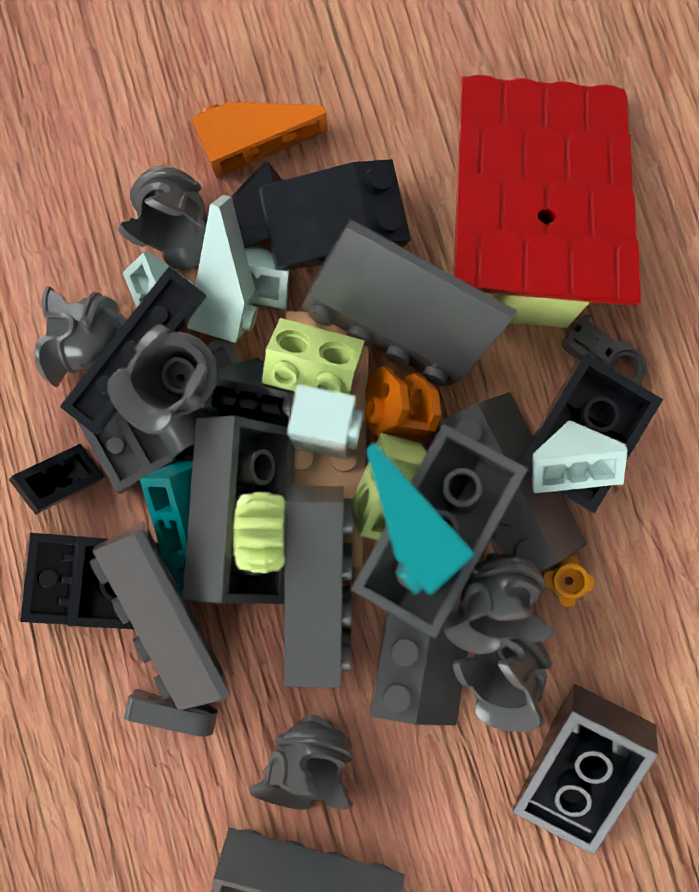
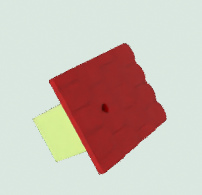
(545, 197)

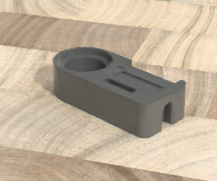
(589, 340)
(155, 712)

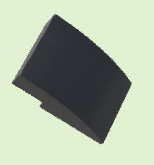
(63, 586)

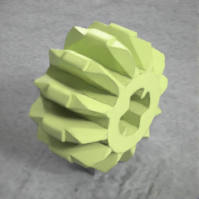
(260, 532)

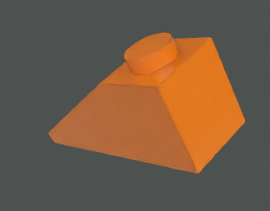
(250, 131)

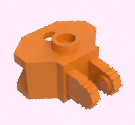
(396, 407)

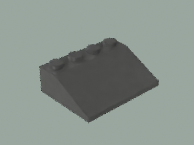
(404, 306)

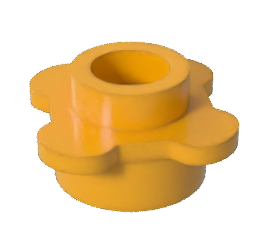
(580, 581)

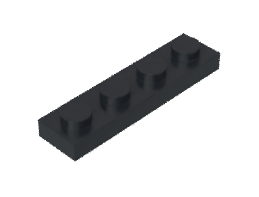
(167, 303)

